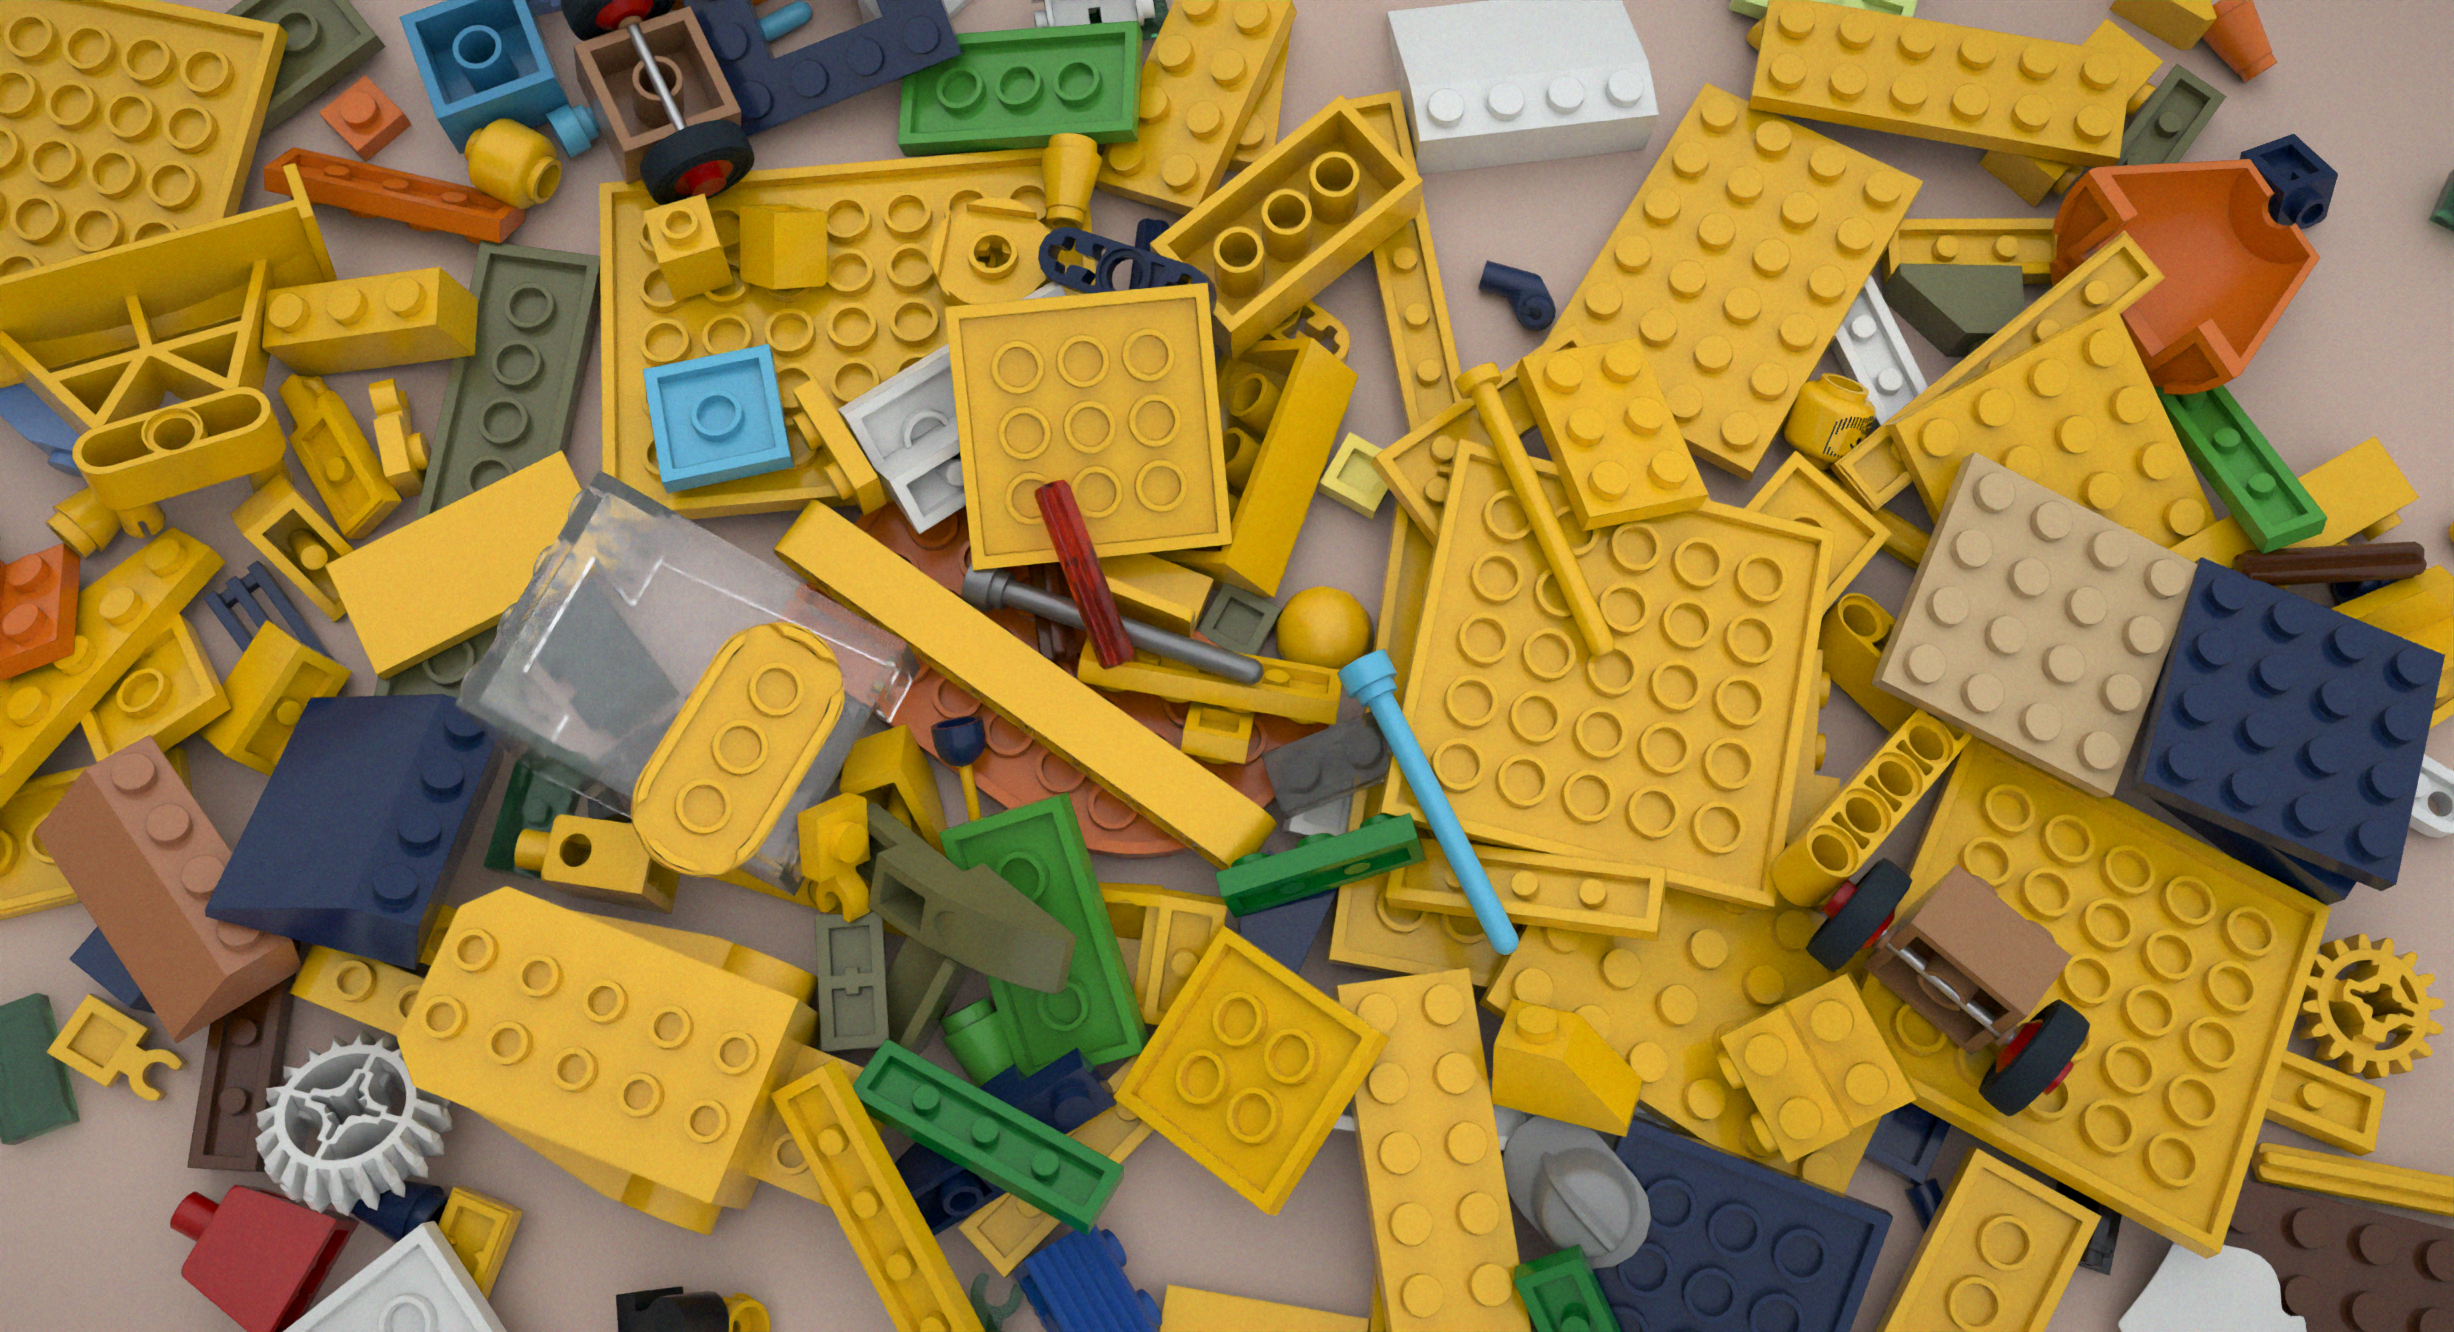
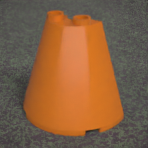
(2220, 257)

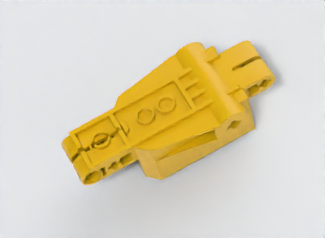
(602, 1046)

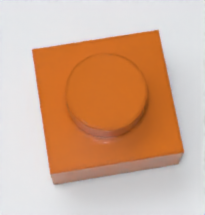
(365, 118)

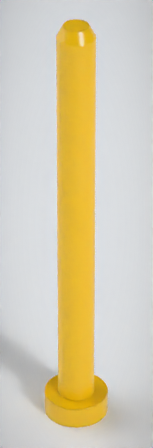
(1480, 385)

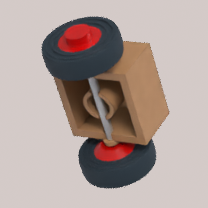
(659, 97)
(1965, 969)

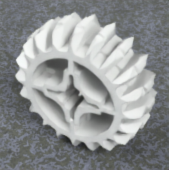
(360, 1139)

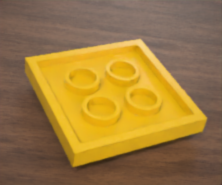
(1250, 1070)

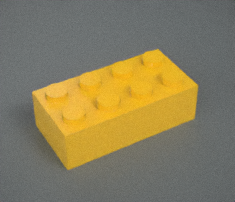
(1294, 222)

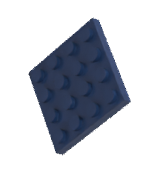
(2291, 725)
(1738, 1243)

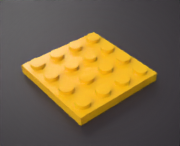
(1095, 394)
(2071, 419)

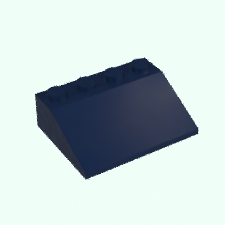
(362, 826)

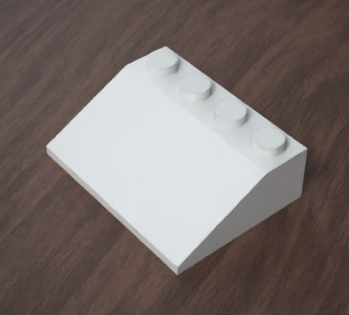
(1520, 82)

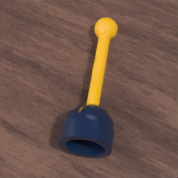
(959, 744)

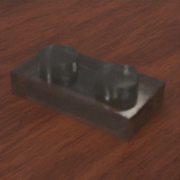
(1328, 765)

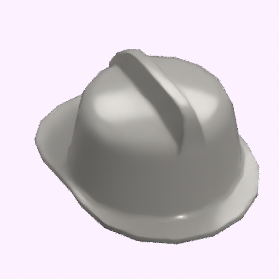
(1576, 1190)

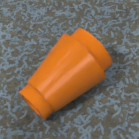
(2240, 38)

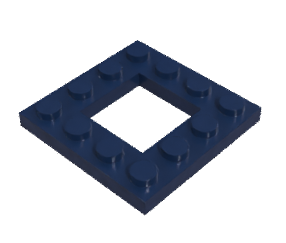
(785, 88)

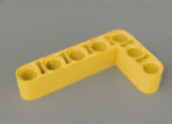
(1886, 782)

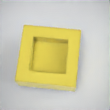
(1353, 479)

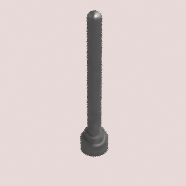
(998, 588)

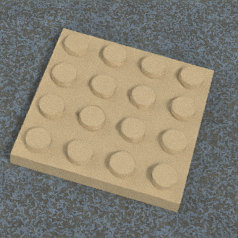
(2036, 625)

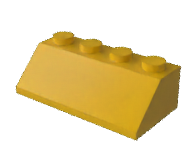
(1277, 430)

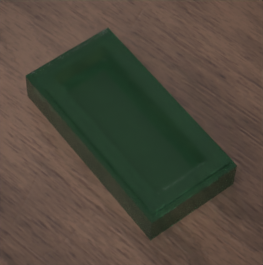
(33, 1084)

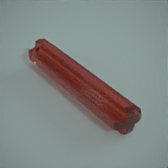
(1084, 574)

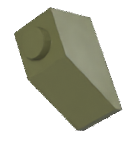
(1956, 303)

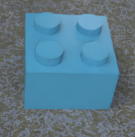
(484, 64)

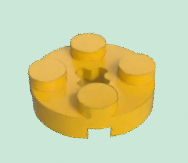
(971, 234)

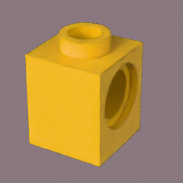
(688, 247)

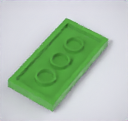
(1024, 88)
(1047, 860)

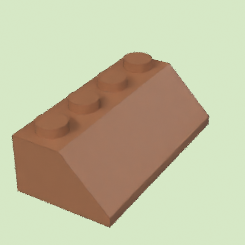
(145, 874)

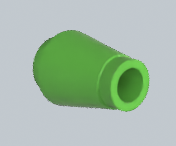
(978, 1041)

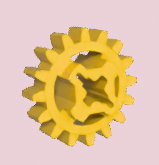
(2386, 990)

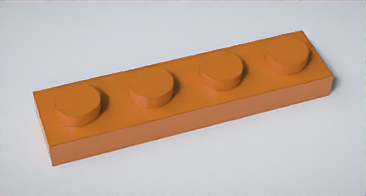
(397, 195)

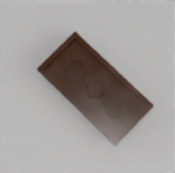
(2347, 1262)

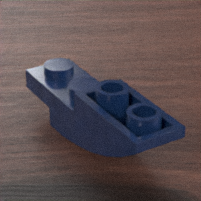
(1057, 1095)

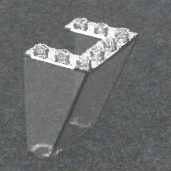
(623, 632)

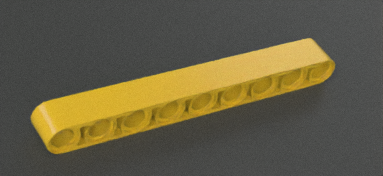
(1025, 688)

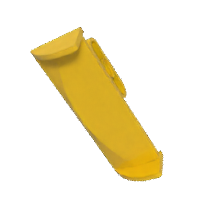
(156, 319)

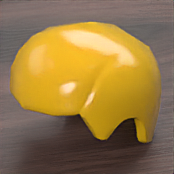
(1324, 628)

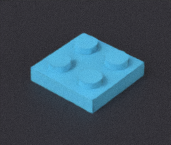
(717, 418)

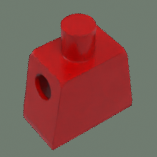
(260, 1253)

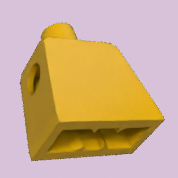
(597, 863)

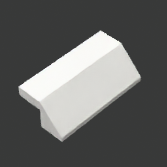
(913, 437)

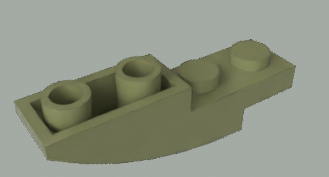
(962, 914)

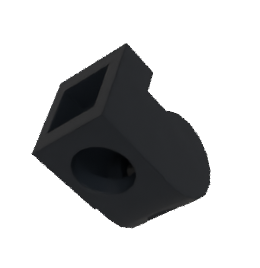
(671, 1311)

